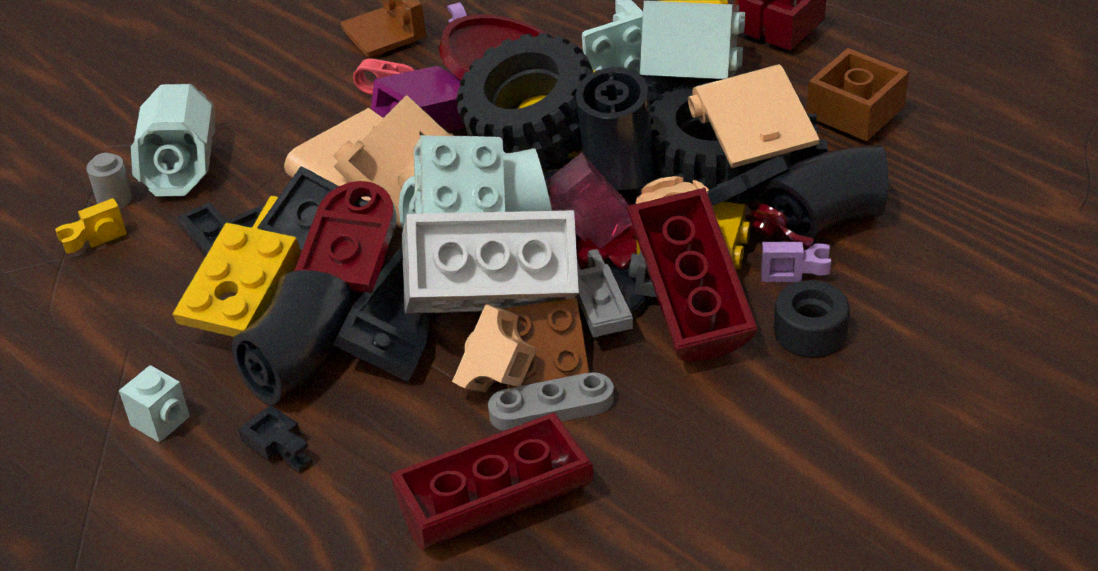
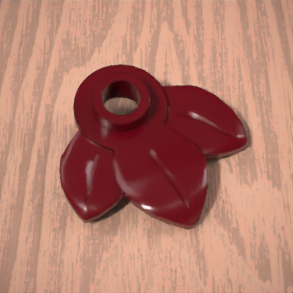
(770, 221)
(617, 250)

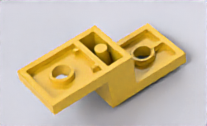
(241, 263)

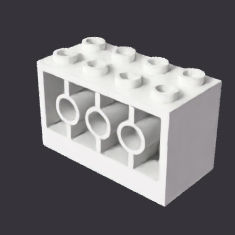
(488, 259)

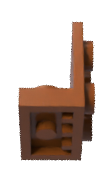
(387, 28)
(558, 337)

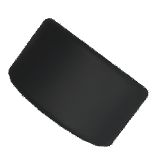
(811, 318)

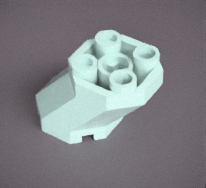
(173, 139)

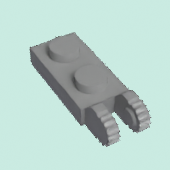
(601, 298)

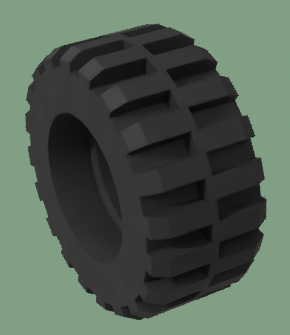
(517, 73)
(691, 148)

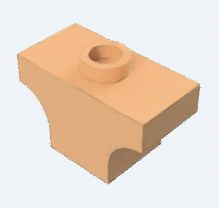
(494, 352)

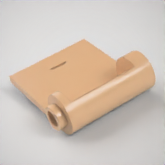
(754, 115)
(387, 148)
(319, 151)

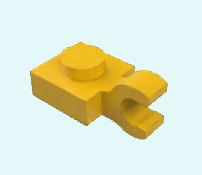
(96, 225)

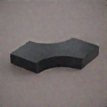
(749, 179)

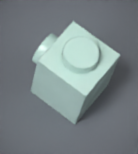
(154, 403)

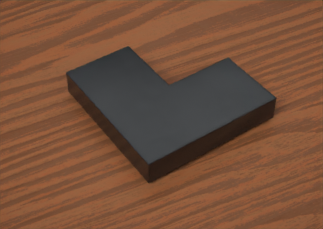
(206, 223)

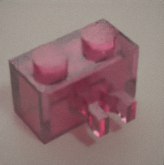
(597, 205)

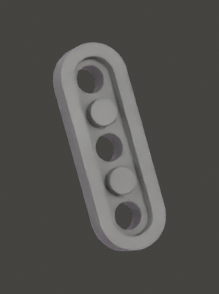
(567, 397)

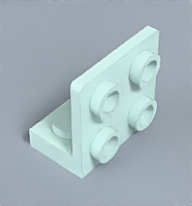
(616, 42)
(458, 174)

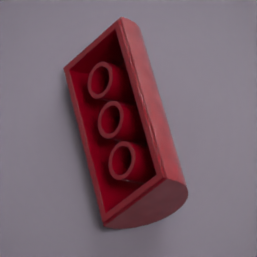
(693, 275)
(490, 480)

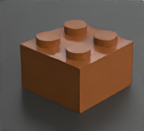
(857, 94)

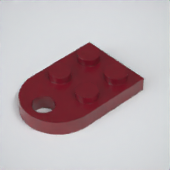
(348, 238)

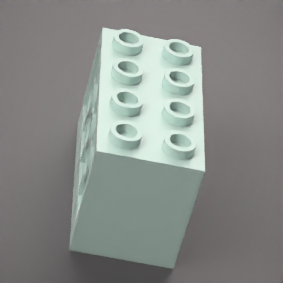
(691, 39)

